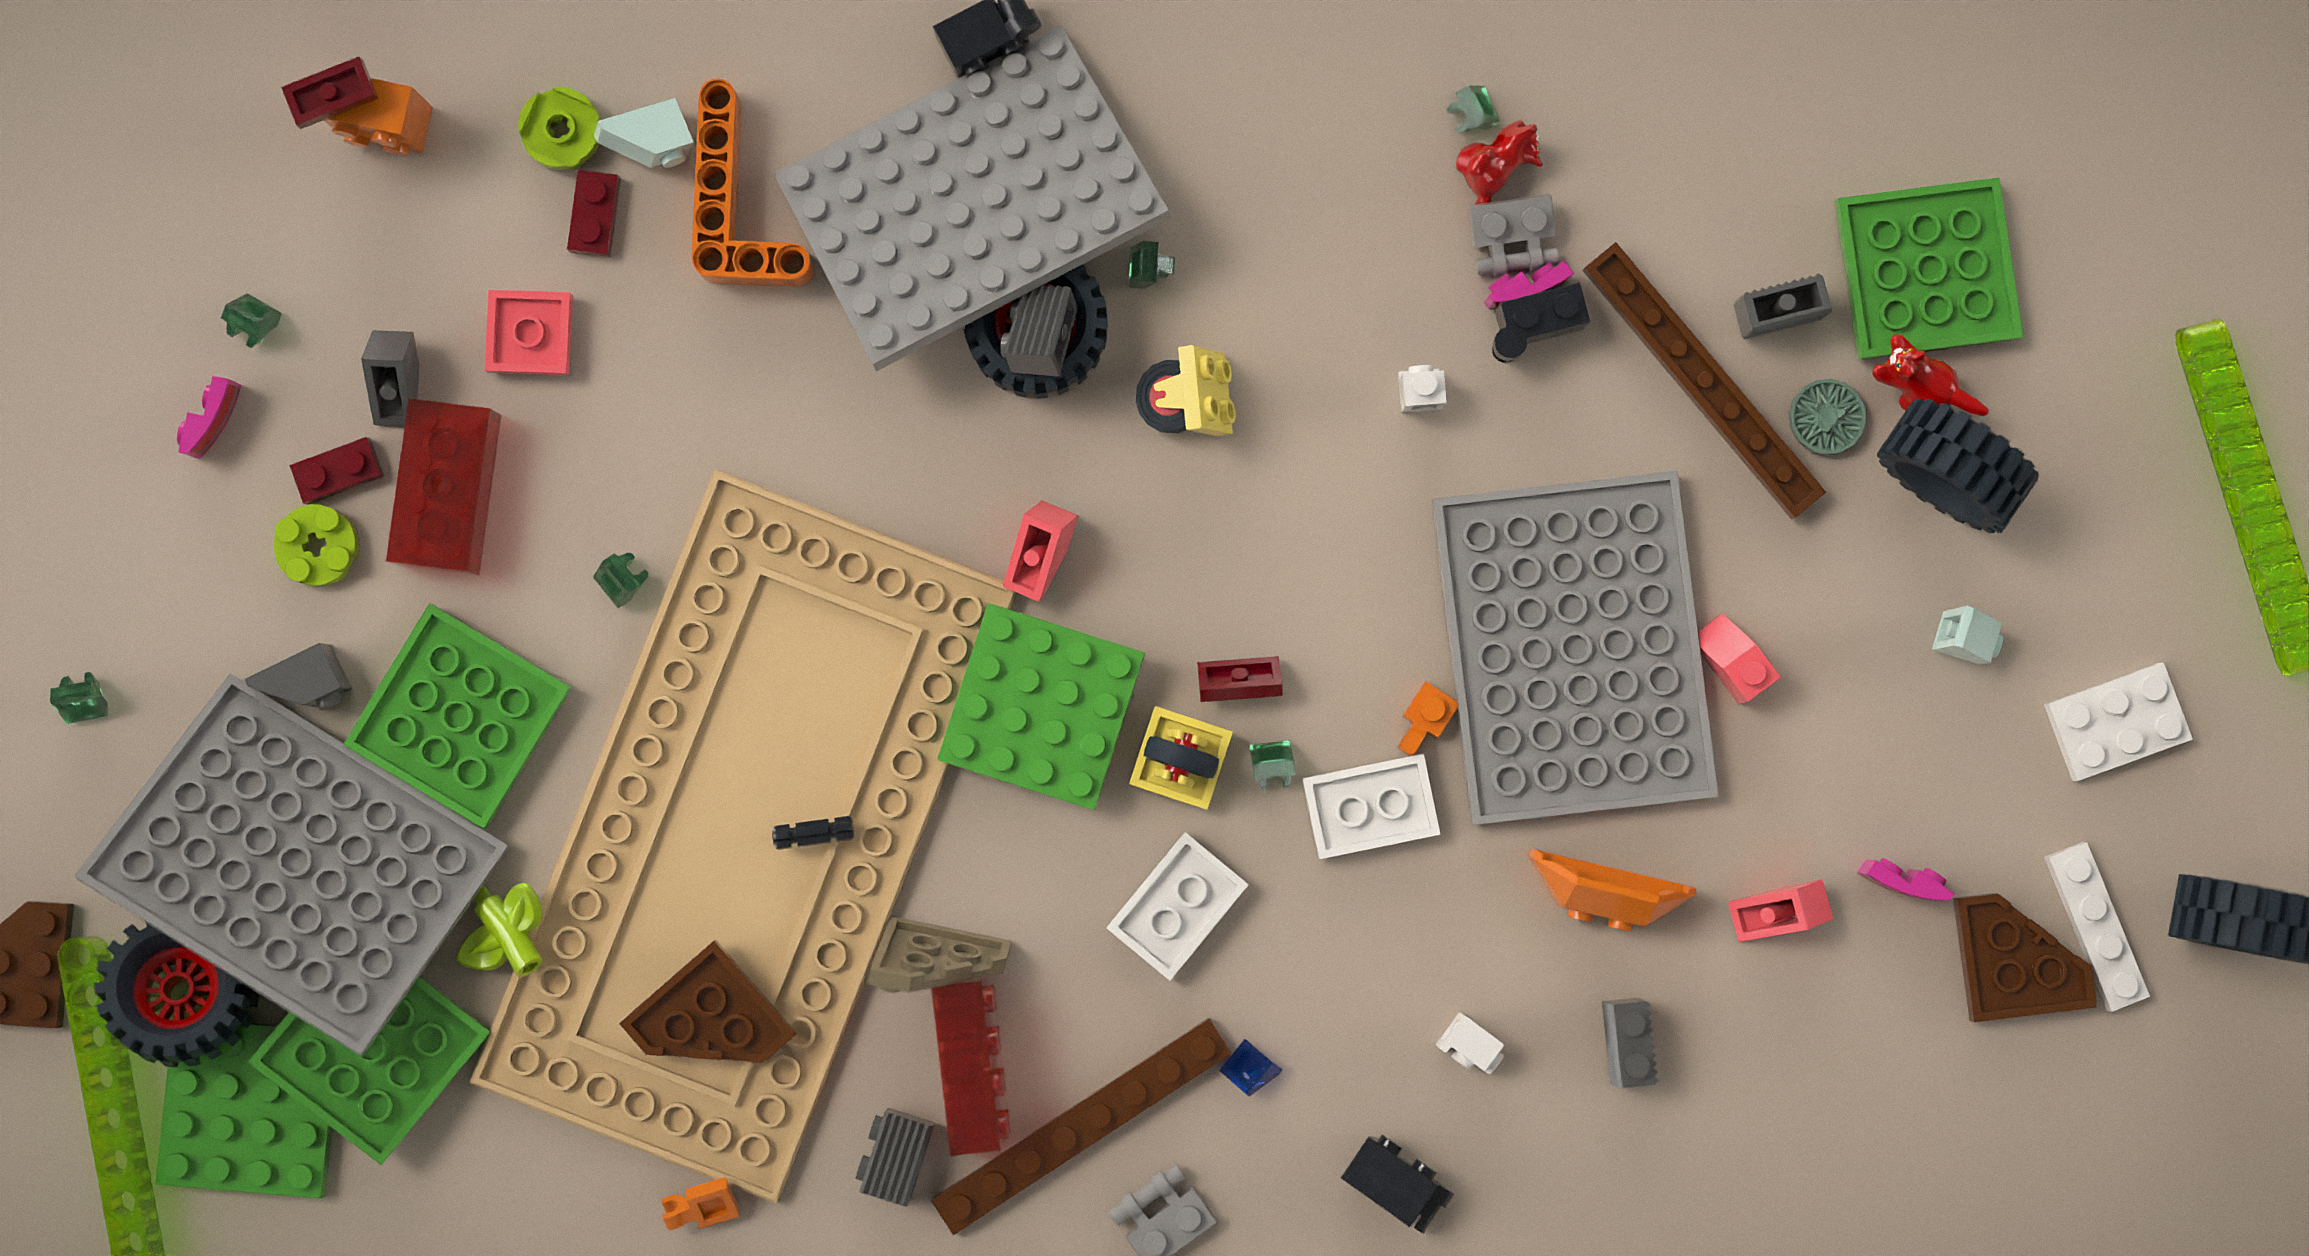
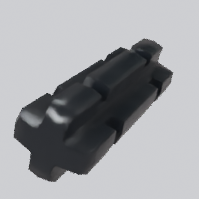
(813, 832)

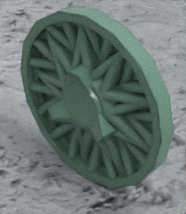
(1827, 416)

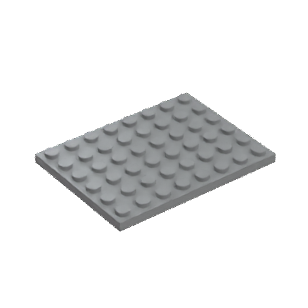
(971, 197)
(1574, 648)
(293, 864)

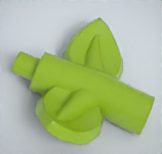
(504, 932)

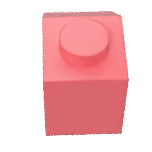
(1039, 549)
(1735, 659)
(1781, 911)

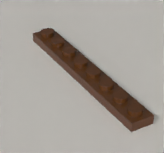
(1704, 381)
(1080, 1126)

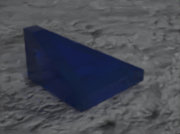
(1249, 1068)

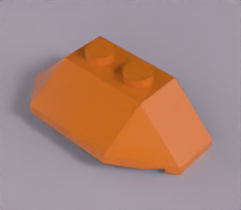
(1607, 891)

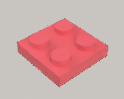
(528, 332)

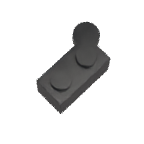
(985, 33)
(1537, 319)
(1396, 1184)

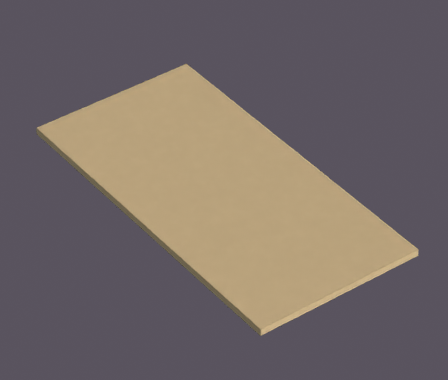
(777, 687)

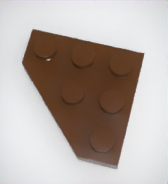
(29, 964)
(2016, 964)
(709, 1014)

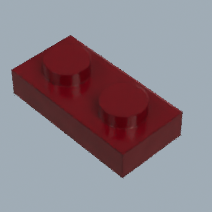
(329, 92)
(593, 213)
(336, 470)
(1239, 679)

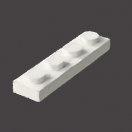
(2097, 926)

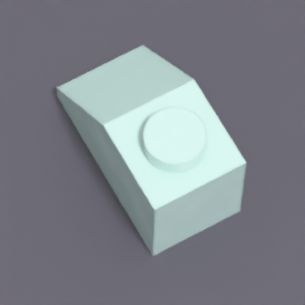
(648, 134)
(1968, 635)

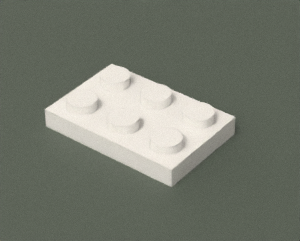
(2118, 721)
(1371, 806)
(1177, 906)

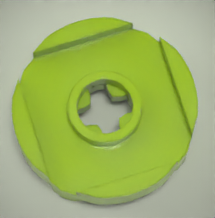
(538, 138)
(336, 557)

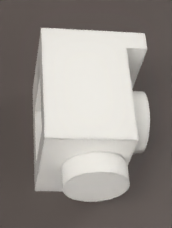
(1422, 389)
(1471, 1045)

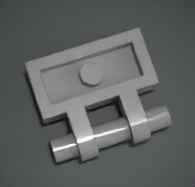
(1509, 222)
(1171, 1226)

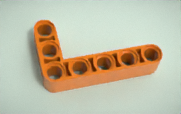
(724, 201)

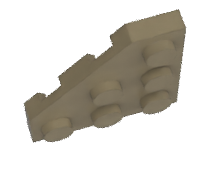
(930, 956)

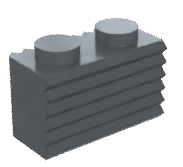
(1782, 306)
(1040, 331)
(1629, 1042)
(896, 1156)

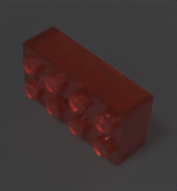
(445, 527)
(969, 1067)

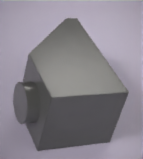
(390, 375)
(305, 678)

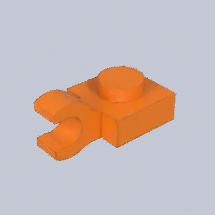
(1428, 714)
(704, 1203)

